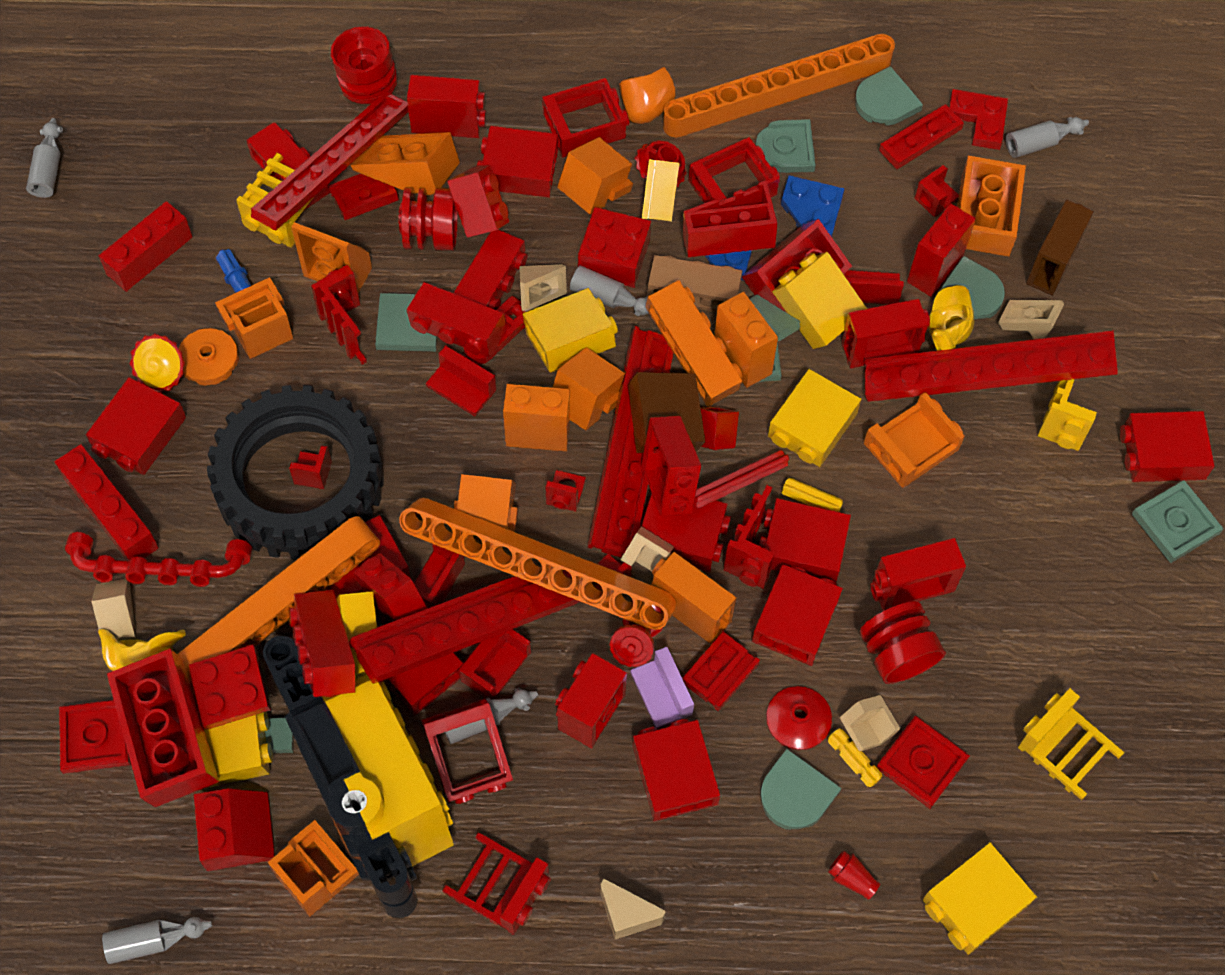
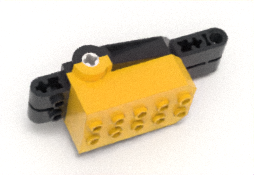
(367, 777)

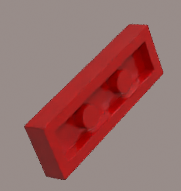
(921, 136)

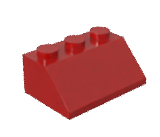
(786, 257)

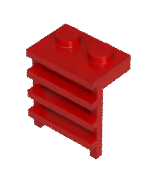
(333, 299)
(745, 558)
(517, 901)

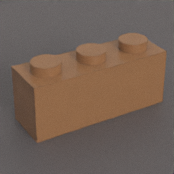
(707, 282)

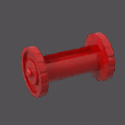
(633, 642)

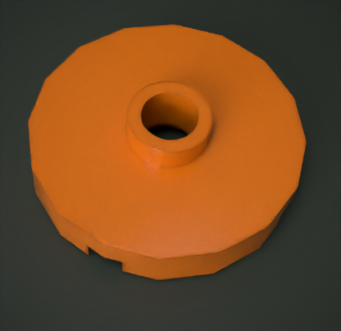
(211, 368)

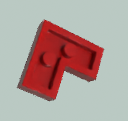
(986, 112)

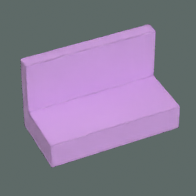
(663, 690)

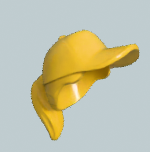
(951, 317)
(125, 652)

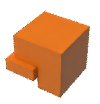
(594, 175)
(256, 317)
(592, 386)
(488, 500)
(313, 868)

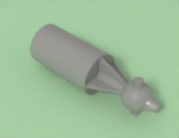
(1042, 136)
(45, 162)
(608, 290)
(500, 708)
(149, 938)

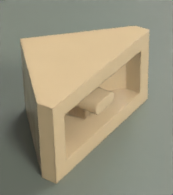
(541, 284)
(114, 608)
(628, 912)

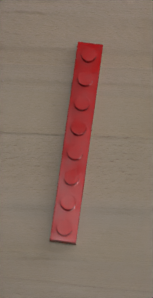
(329, 161)

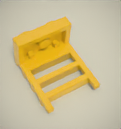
(255, 194)
(1064, 421)
(1049, 731)

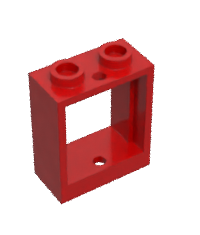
(581, 97)
(743, 151)
(884, 332)
(673, 467)
(918, 574)
(456, 718)

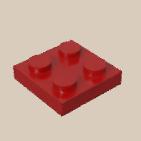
(229, 687)

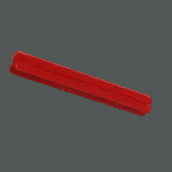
(740, 478)

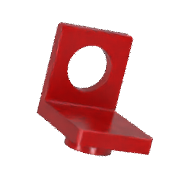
(562, 495)

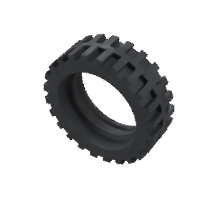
(272, 418)

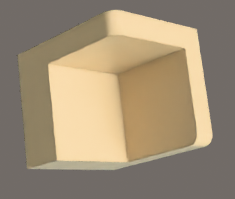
(646, 549)
(870, 723)

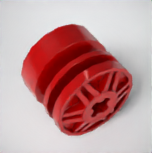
(363, 64)
(428, 219)
(902, 642)

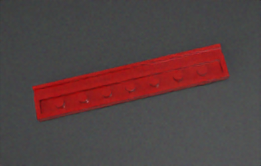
(991, 366)
(623, 480)
(454, 626)

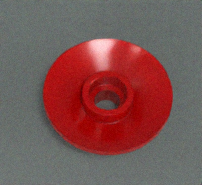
(794, 731)

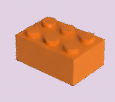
(993, 196)

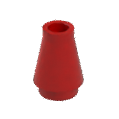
(853, 875)

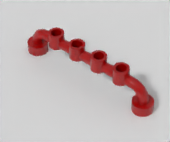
(80, 545)

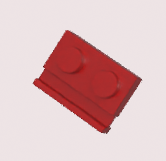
(361, 195)
(720, 671)

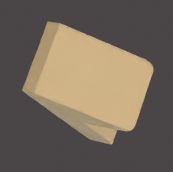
(1031, 316)

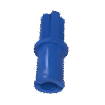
(234, 273)

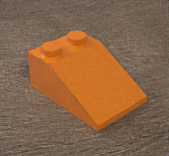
(410, 160)
(325, 253)

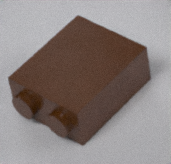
(1059, 247)
(663, 397)

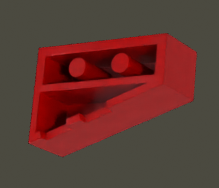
(731, 225)

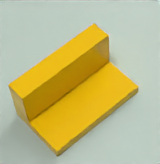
(660, 190)

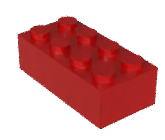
(162, 728)

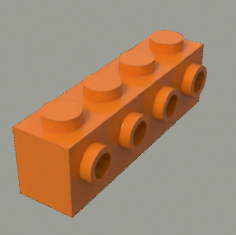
(693, 342)

